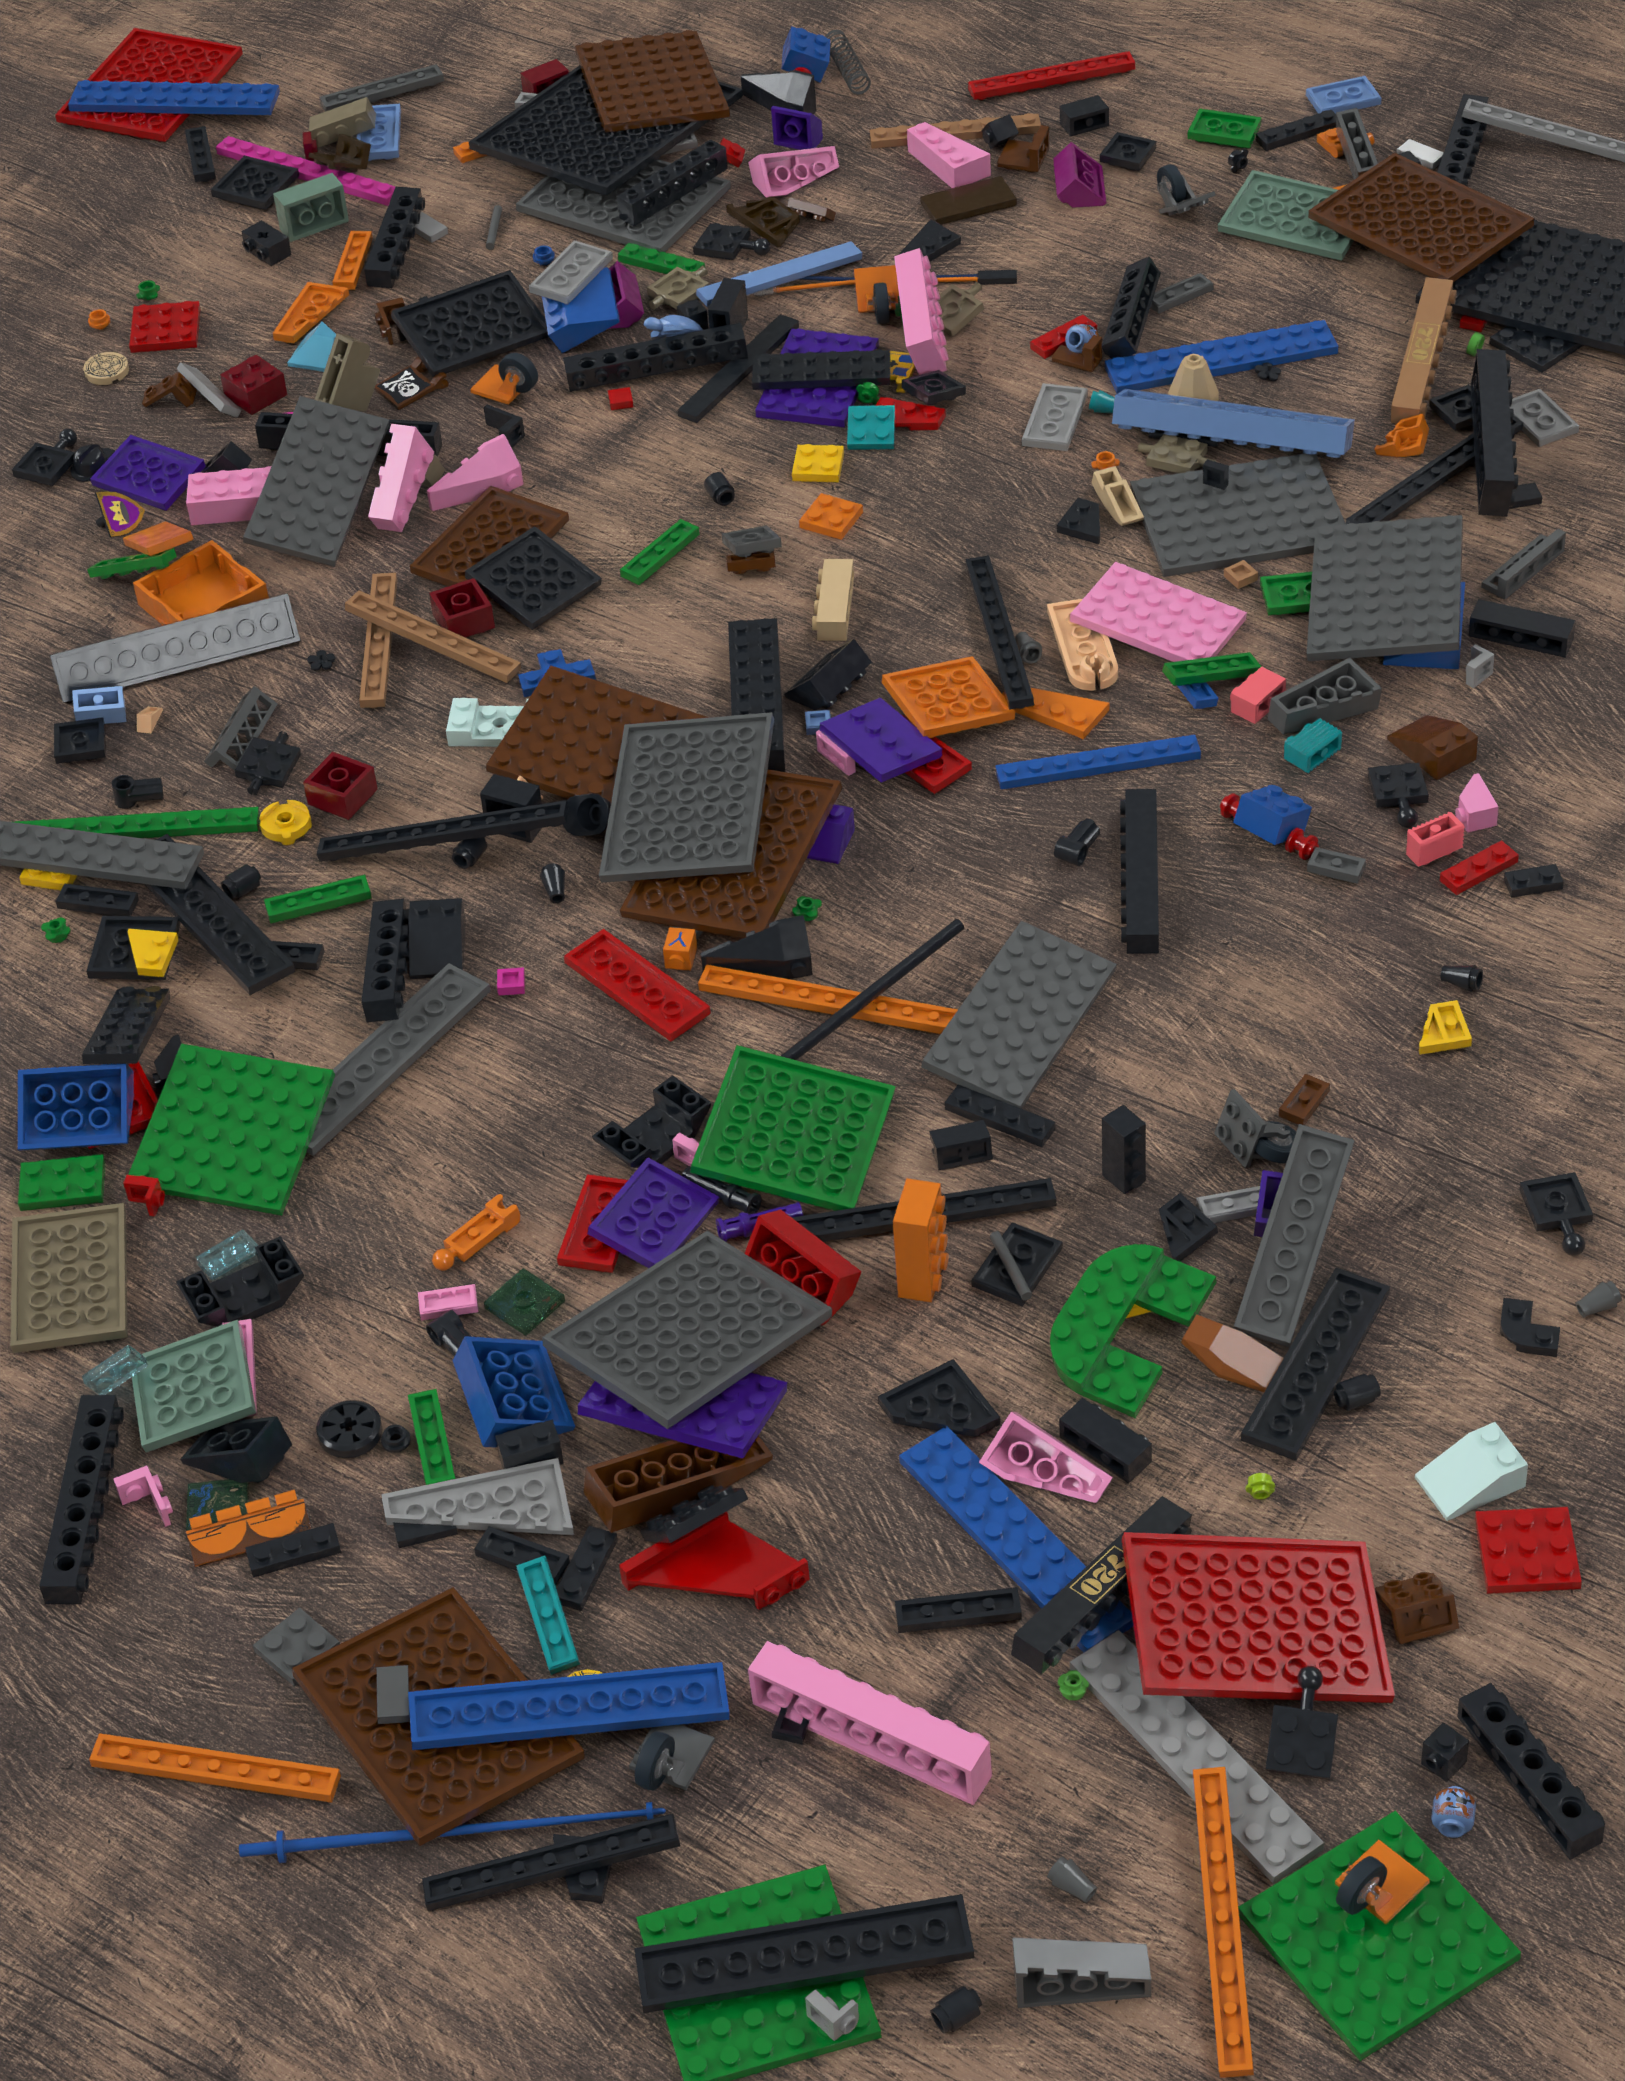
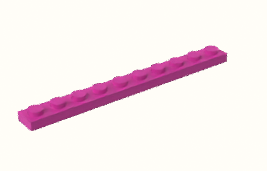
(308, 170)

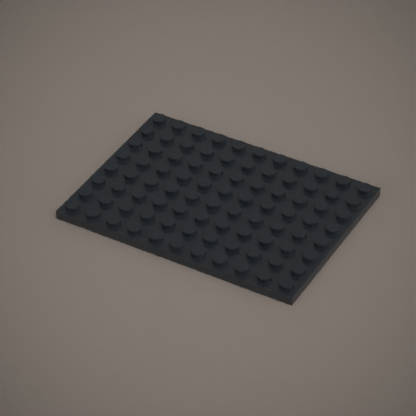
(565, 138)
(1551, 285)

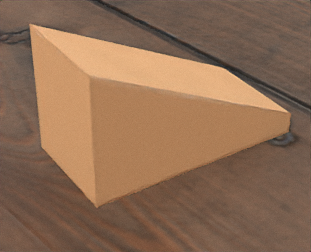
(147, 719)

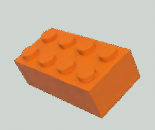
(920, 1240)

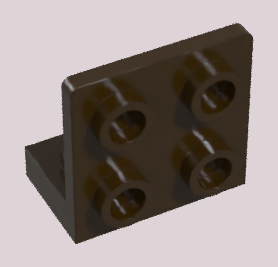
(350, 153)

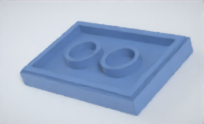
(1343, 95)

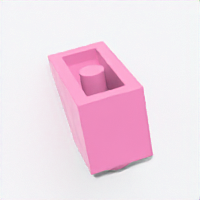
(1477, 806)

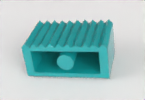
(1312, 745)

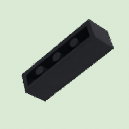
(1522, 628)

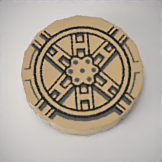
(105, 368)

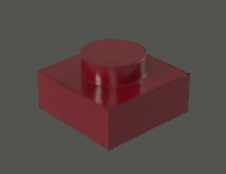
(309, 145)

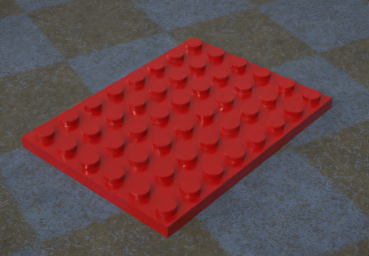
(154, 58)
(1252, 1614)

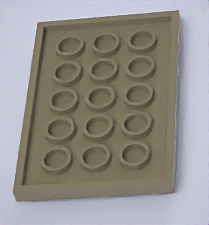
(69, 1278)

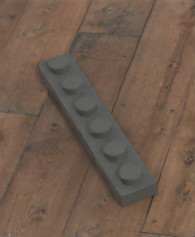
(385, 87)

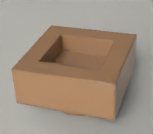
(1240, 574)

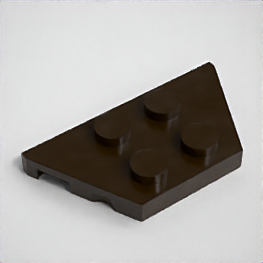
(767, 218)

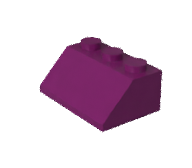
(1078, 178)
(627, 295)

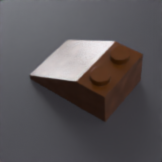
(1436, 745)

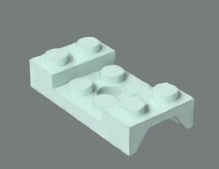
(478, 724)

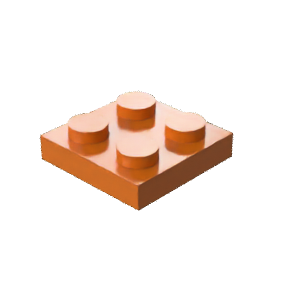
(831, 516)

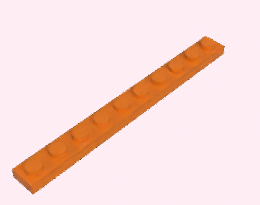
(823, 999)
(1223, 1923)

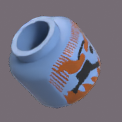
(1078, 336)
(1453, 1811)

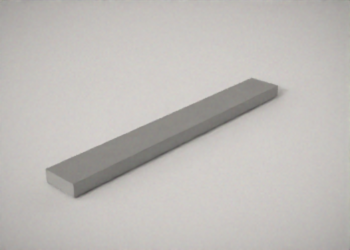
(1545, 129)

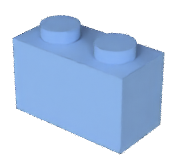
(100, 703)

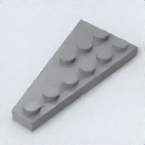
(509, 1499)

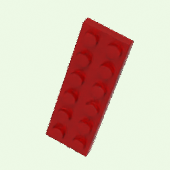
(637, 985)

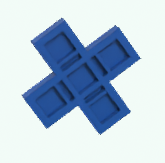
(530, 680)

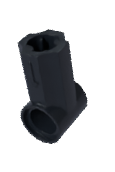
(130, 791)
(1075, 845)
(447, 1331)

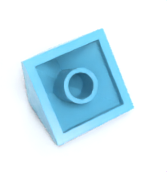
(314, 349)

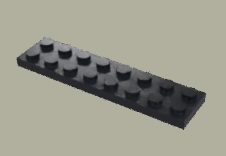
(1315, 1364)

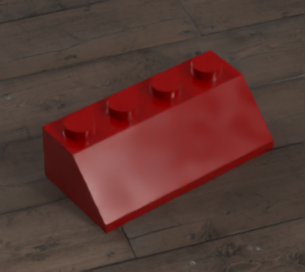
(802, 1259)

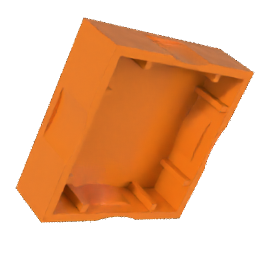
(198, 585)

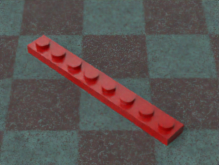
(1051, 75)

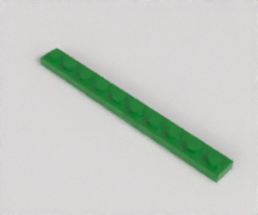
(159, 824)

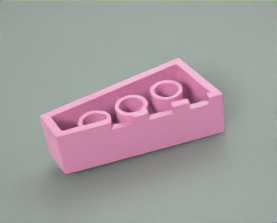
(948, 156)
(400, 478)

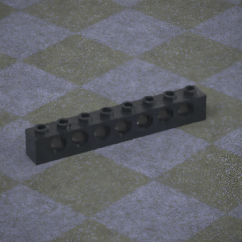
(1463, 144)
(655, 357)
(81, 1500)

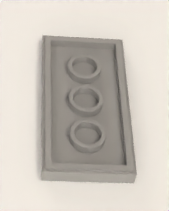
(570, 272)
(1054, 417)

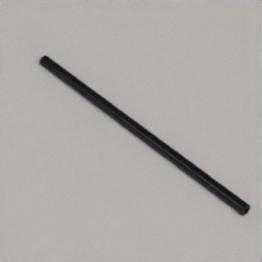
(874, 990)

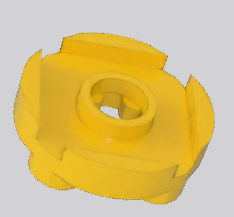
(287, 832)

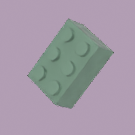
(311, 207)

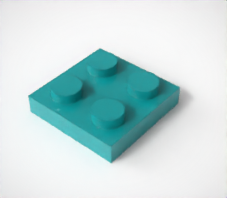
(871, 427)

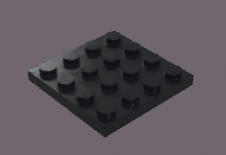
(533, 577)

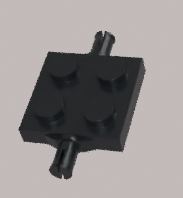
(267, 762)

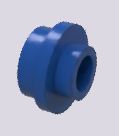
(543, 255)

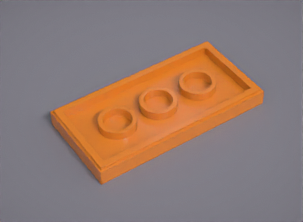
(158, 538)

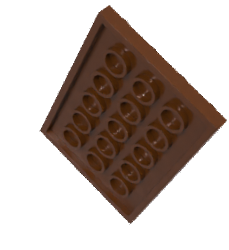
(481, 530)

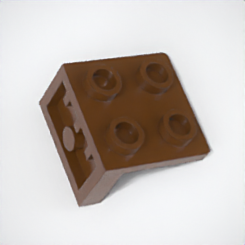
(1024, 154)
(1419, 1606)

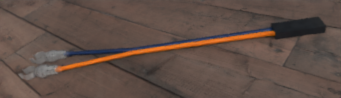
(981, 277)

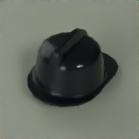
(88, 461)
(587, 814)

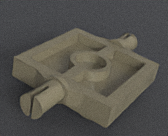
(676, 287)
(959, 307)
(1175, 454)

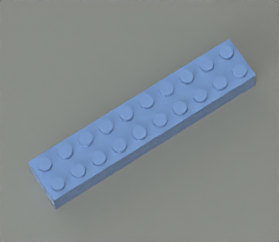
(1233, 422)

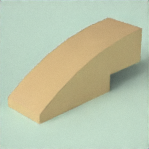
(1116, 496)

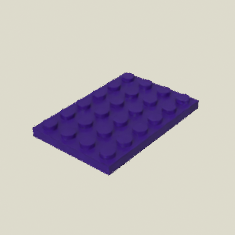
(814, 405)
(723, 1424)

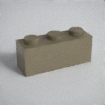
(344, 120)

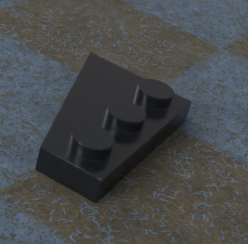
(933, 240)

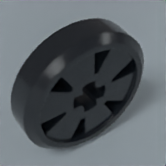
(333, 1432)

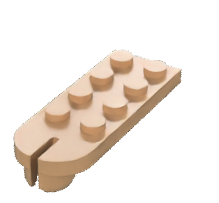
(1082, 649)

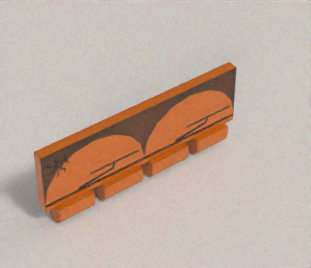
(235, 1532)

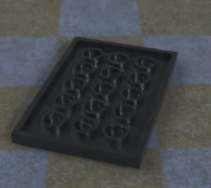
(471, 323)

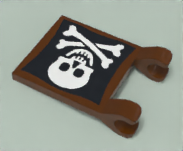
(410, 385)

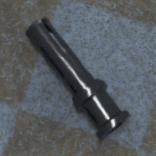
(732, 1194)

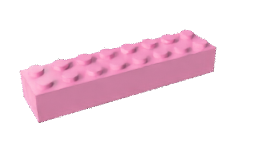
(871, 1722)

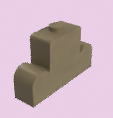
(347, 376)

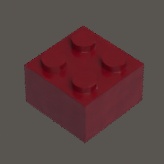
(254, 384)
(462, 608)
(340, 785)

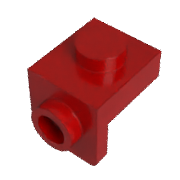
(734, 152)
(145, 1190)

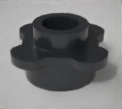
(1238, 160)

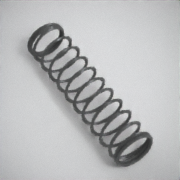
(848, 80)

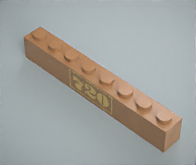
(1423, 349)

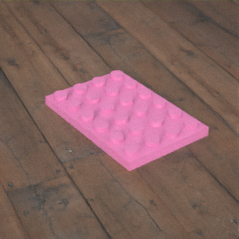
(1157, 615)

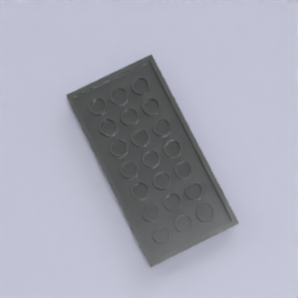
(316, 481)
(1019, 1015)

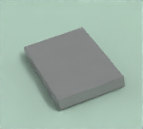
(1542, 418)

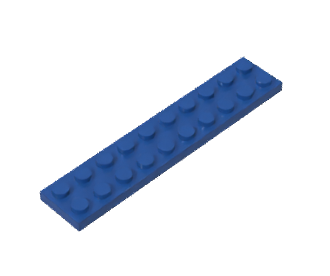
(174, 97)
(1224, 355)
(1002, 1524)
(567, 1706)

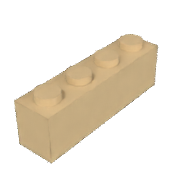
(834, 600)

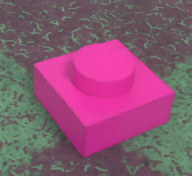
(511, 981)

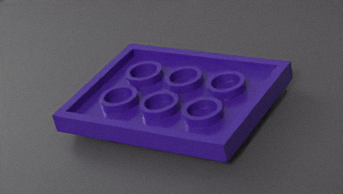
(147, 472)
(880, 740)
(653, 1214)

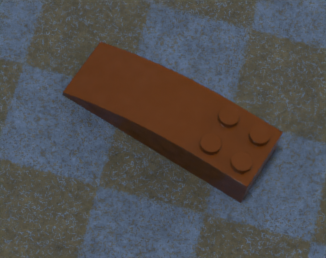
(658, 1477)

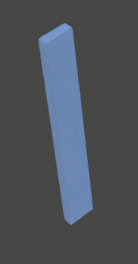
(789, 270)

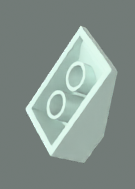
(1473, 1472)

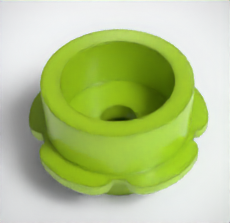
(1260, 1486)

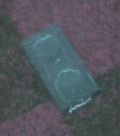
(227, 1255)
(115, 1370)

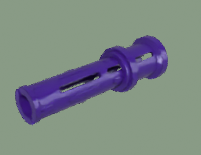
(745, 1223)

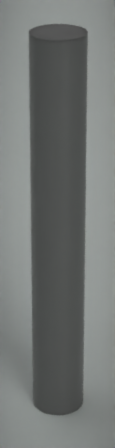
(492, 234)
(1010, 1265)

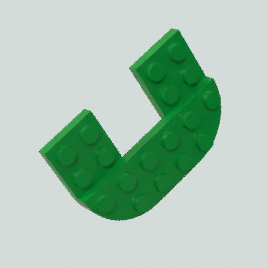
(1097, 1310)

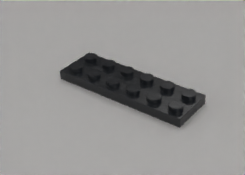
(820, 369)
(126, 1026)

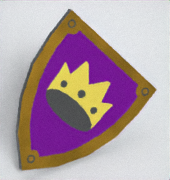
(118, 513)

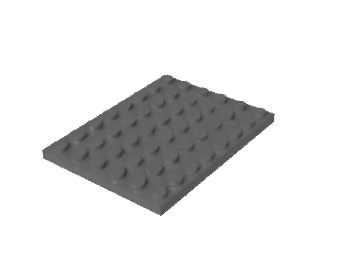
(599, 214)
(1258, 517)
(1386, 588)
(687, 798)
(687, 1328)

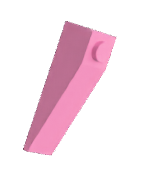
(787, 171)
(1038, 1459)

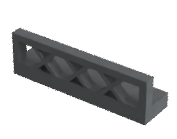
(1525, 564)
(234, 724)

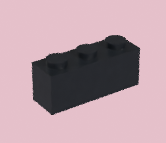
(1124, 1149)
(1105, 1440)

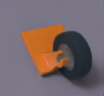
(877, 291)
(508, 379)
(1379, 1883)

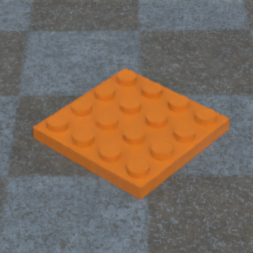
(948, 697)

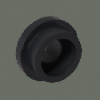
(397, 1433)

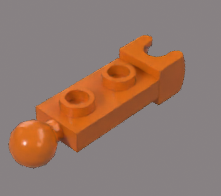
(477, 1233)

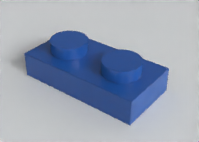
(1199, 695)

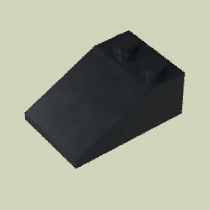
(435, 936)
(240, 1449)

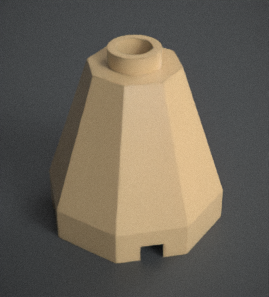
(1194, 379)

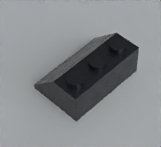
(830, 677)

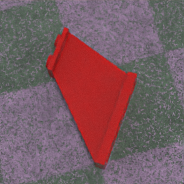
(718, 1561)

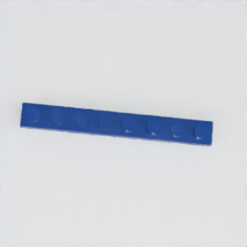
(1098, 762)

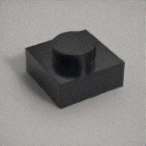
(1215, 474)

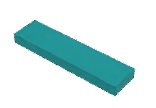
(548, 1615)

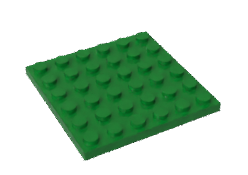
(232, 1128)
(793, 1129)
(1373, 1975)
(760, 2030)

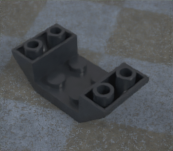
(651, 1135)
(245, 1292)

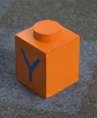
(680, 948)

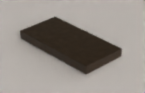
(968, 200)

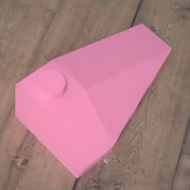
(491, 466)

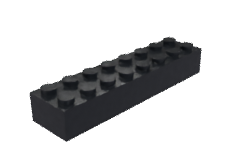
(1493, 433)
(757, 677)

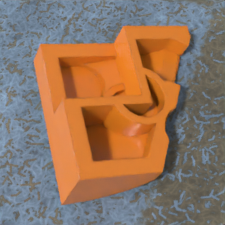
(1406, 438)

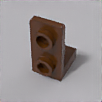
(384, 319)
(1087, 360)
(177, 384)

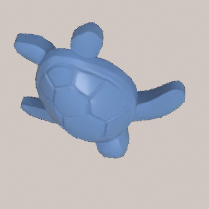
(670, 326)

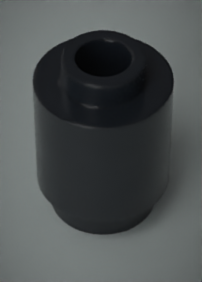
(719, 488)
(468, 852)
(241, 881)
(1357, 1391)
(956, 2009)

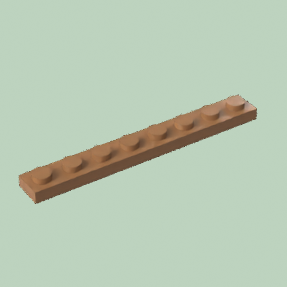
(963, 129)
(433, 636)
(377, 647)

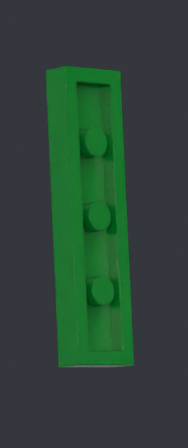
(655, 260)
(659, 552)
(127, 564)
(1210, 669)
(317, 898)
(431, 1436)

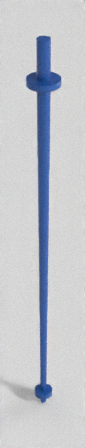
(283, 1846)

